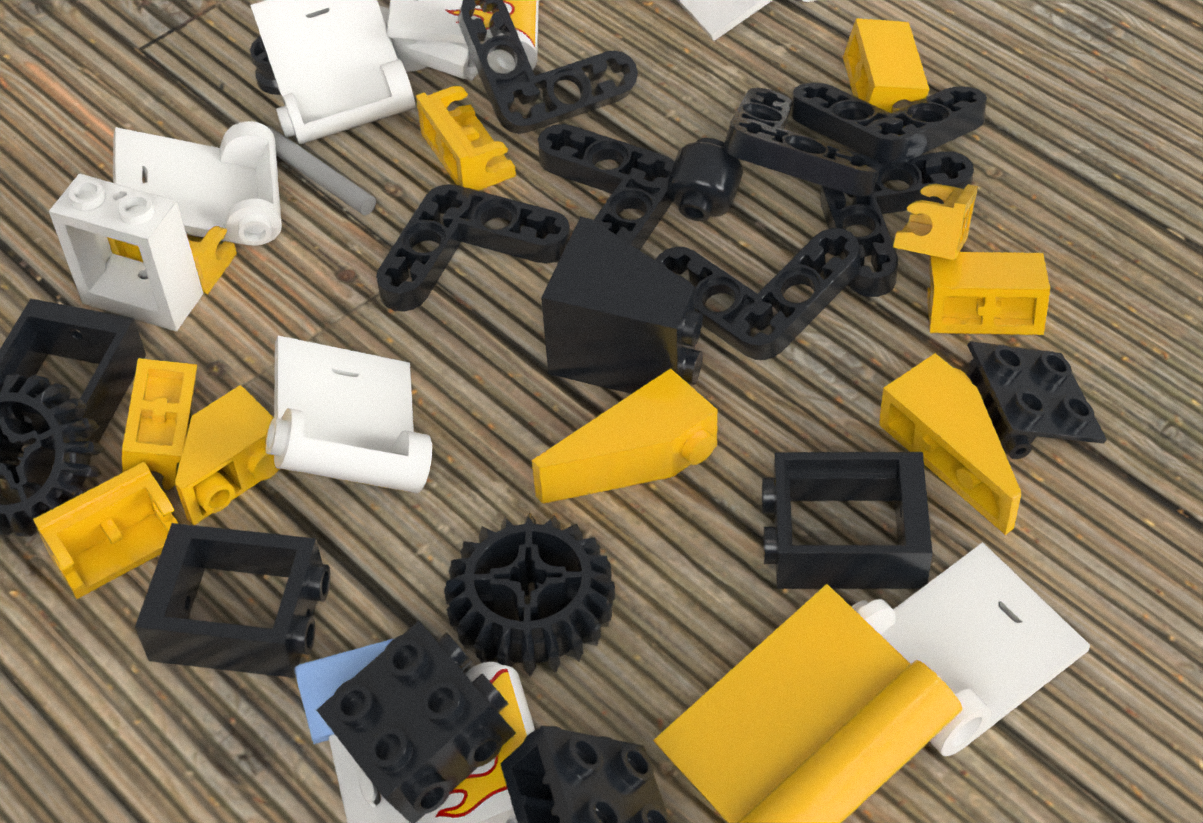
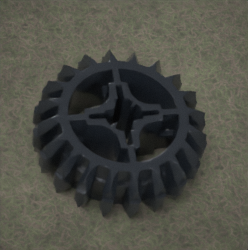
(63, 445)
(565, 609)

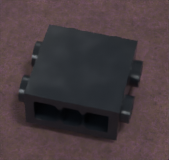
(418, 721)
(581, 780)

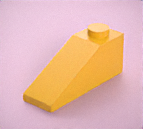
(945, 418)
(632, 443)

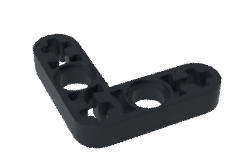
(522, 82)
(887, 135)
(760, 138)
(635, 184)
(868, 211)
(531, 235)
(756, 309)

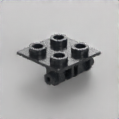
(1030, 397)

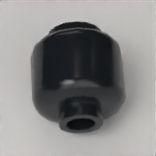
(704, 179)

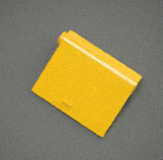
(809, 720)

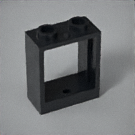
(101, 339)
(849, 478)
(188, 550)

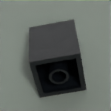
(618, 315)

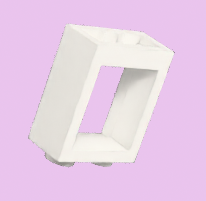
(152, 291)

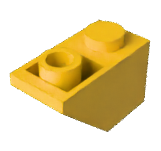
(223, 454)

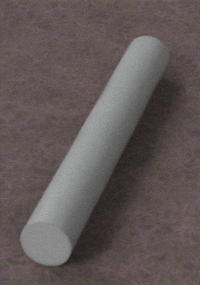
(323, 174)

